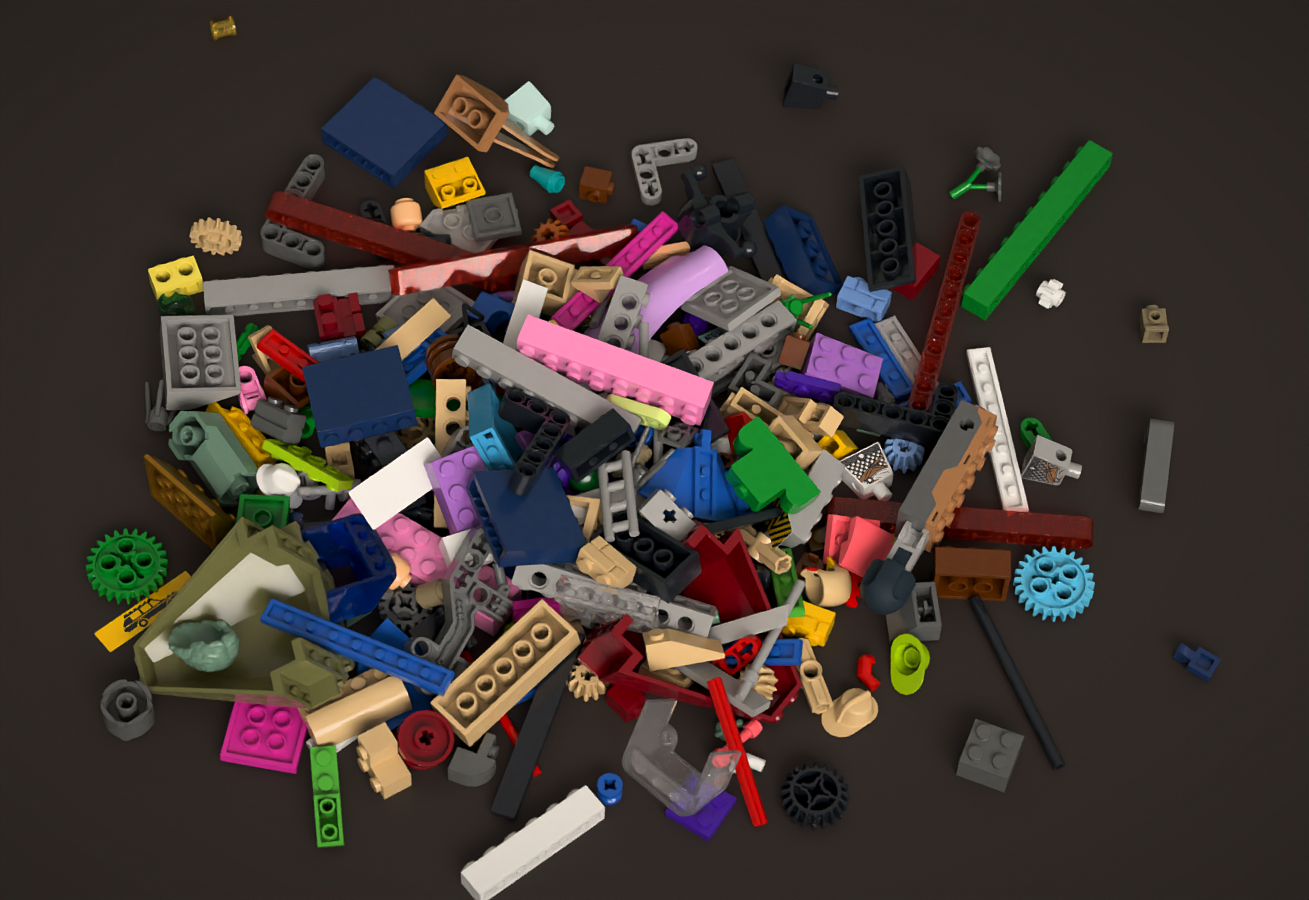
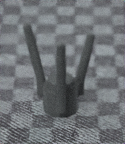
(157, 418)
(640, 472)

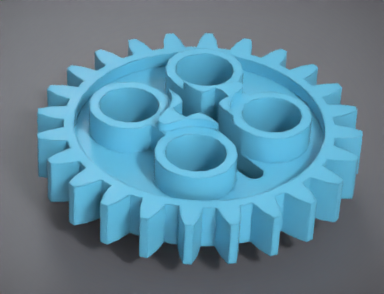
(1059, 566)

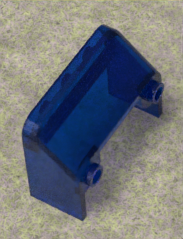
(353, 543)

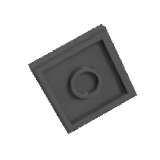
(493, 217)

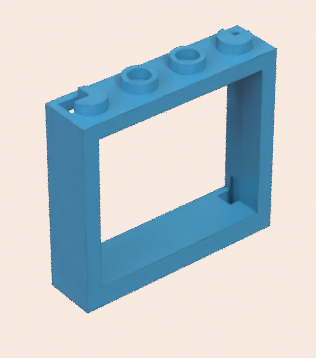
(499, 449)

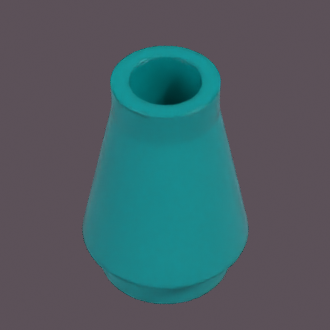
(548, 179)

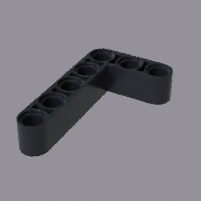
(898, 420)
(545, 423)

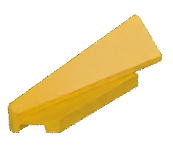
(249, 437)

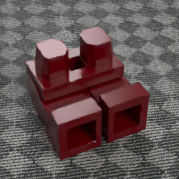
(339, 317)

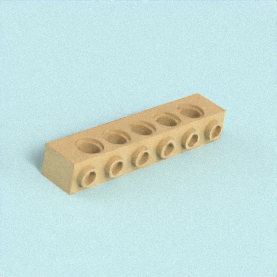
(445, 391)

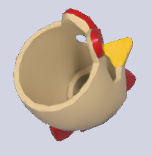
(833, 585)

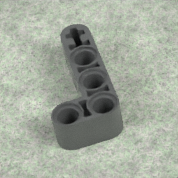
(1156, 465)

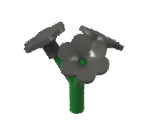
(986, 160)

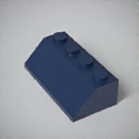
(802, 251)

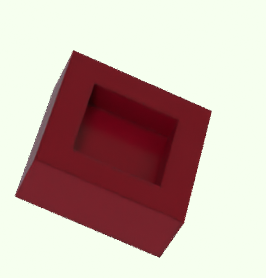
(566, 213)

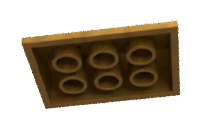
(187, 502)

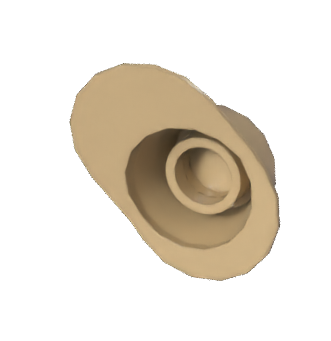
(850, 713)

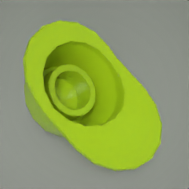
(908, 663)

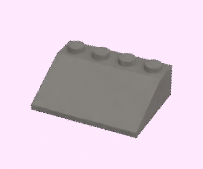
(198, 360)

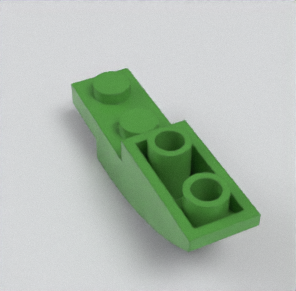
(326, 796)

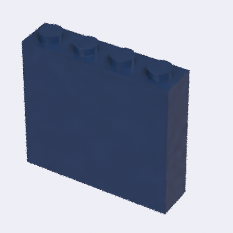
(384, 132)
(359, 396)
(526, 527)

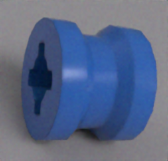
(609, 795)

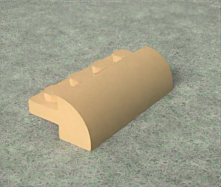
(359, 707)

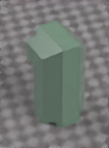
(214, 454)

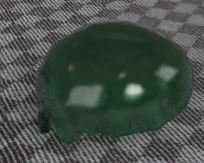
(176, 305)

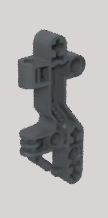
(462, 606)

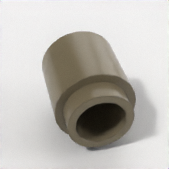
(430, 594)

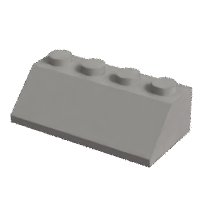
(826, 475)

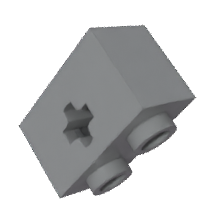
(653, 509)

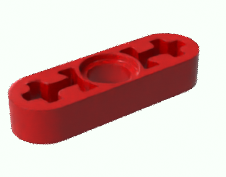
(735, 650)

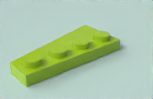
(314, 466)

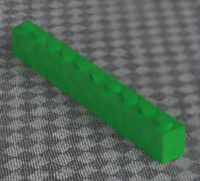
(1036, 230)

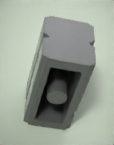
(278, 420)

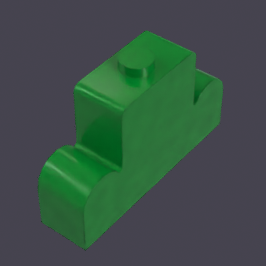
(768, 471)

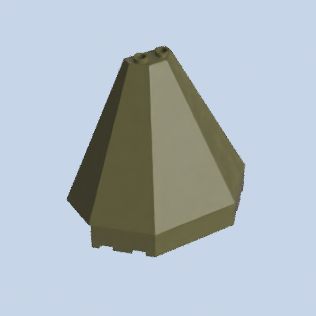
(236, 587)

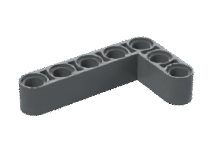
(282, 240)

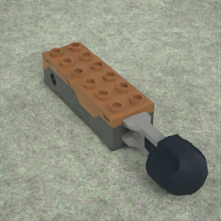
(930, 505)

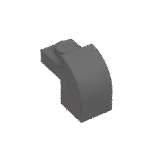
(474, 768)

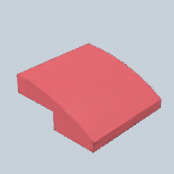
(837, 533)
(864, 545)

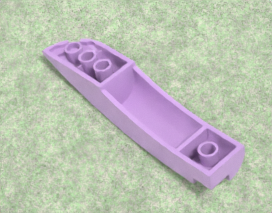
(670, 287)

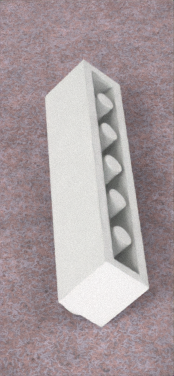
(532, 844)

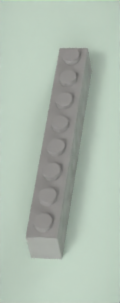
(295, 291)
(520, 372)

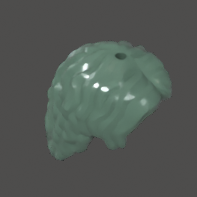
(205, 645)

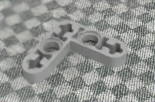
(653, 159)

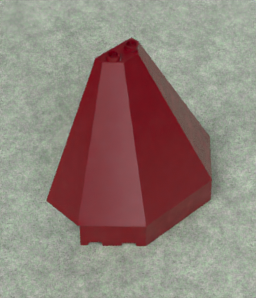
(725, 582)

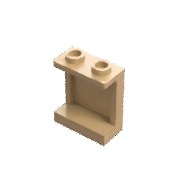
(811, 312)

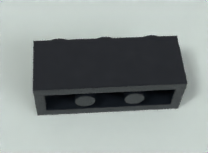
(595, 445)

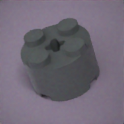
(127, 709)

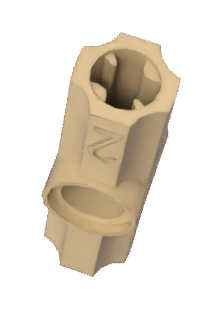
(761, 549)
(815, 687)

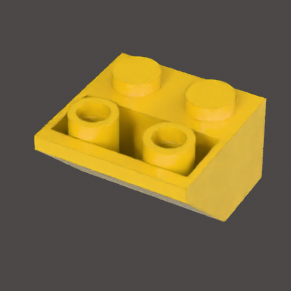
(453, 183)

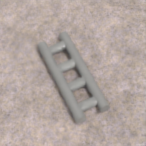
(628, 504)

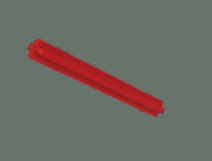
(734, 742)

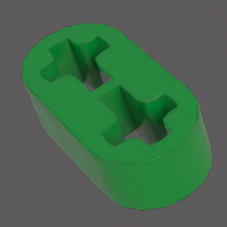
(1027, 436)

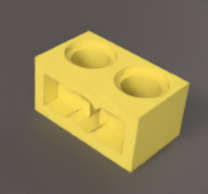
(176, 278)

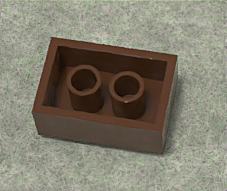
(971, 573)

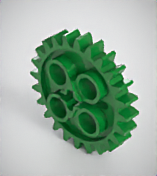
(111, 580)

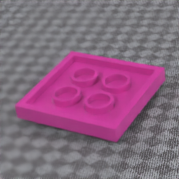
(264, 737)

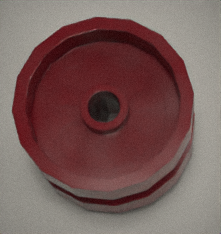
(438, 739)

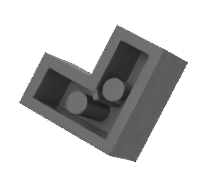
(754, 378)

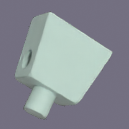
(530, 110)

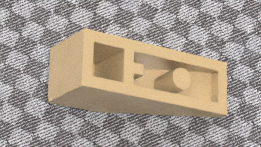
(675, 648)

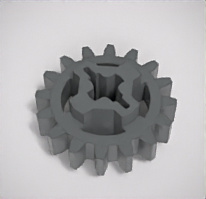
(405, 608)

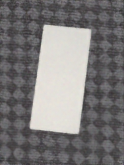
(395, 484)

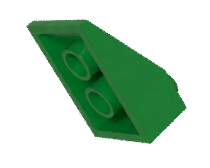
(264, 510)

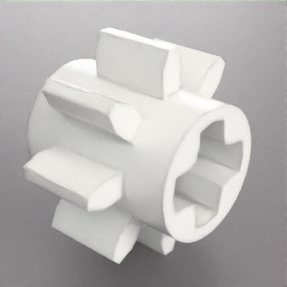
(1050, 293)

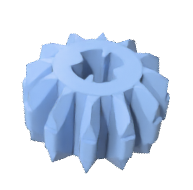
(903, 454)

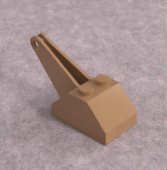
(478, 117)

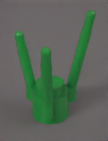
(796, 305)

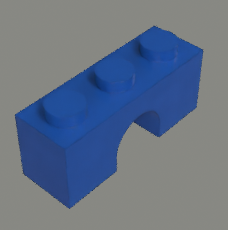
(494, 309)

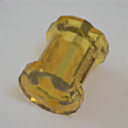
(222, 24)

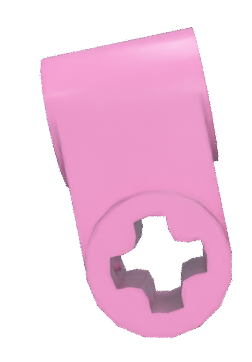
(250, 391)

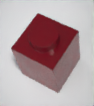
(625, 702)

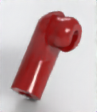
(864, 670)

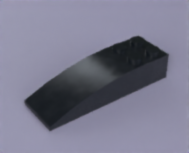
(888, 228)

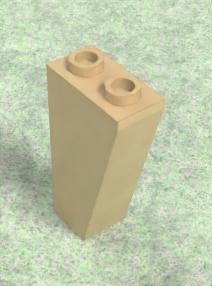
(752, 405)

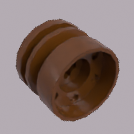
(442, 365)

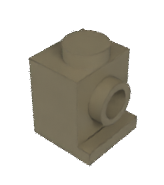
(1153, 324)

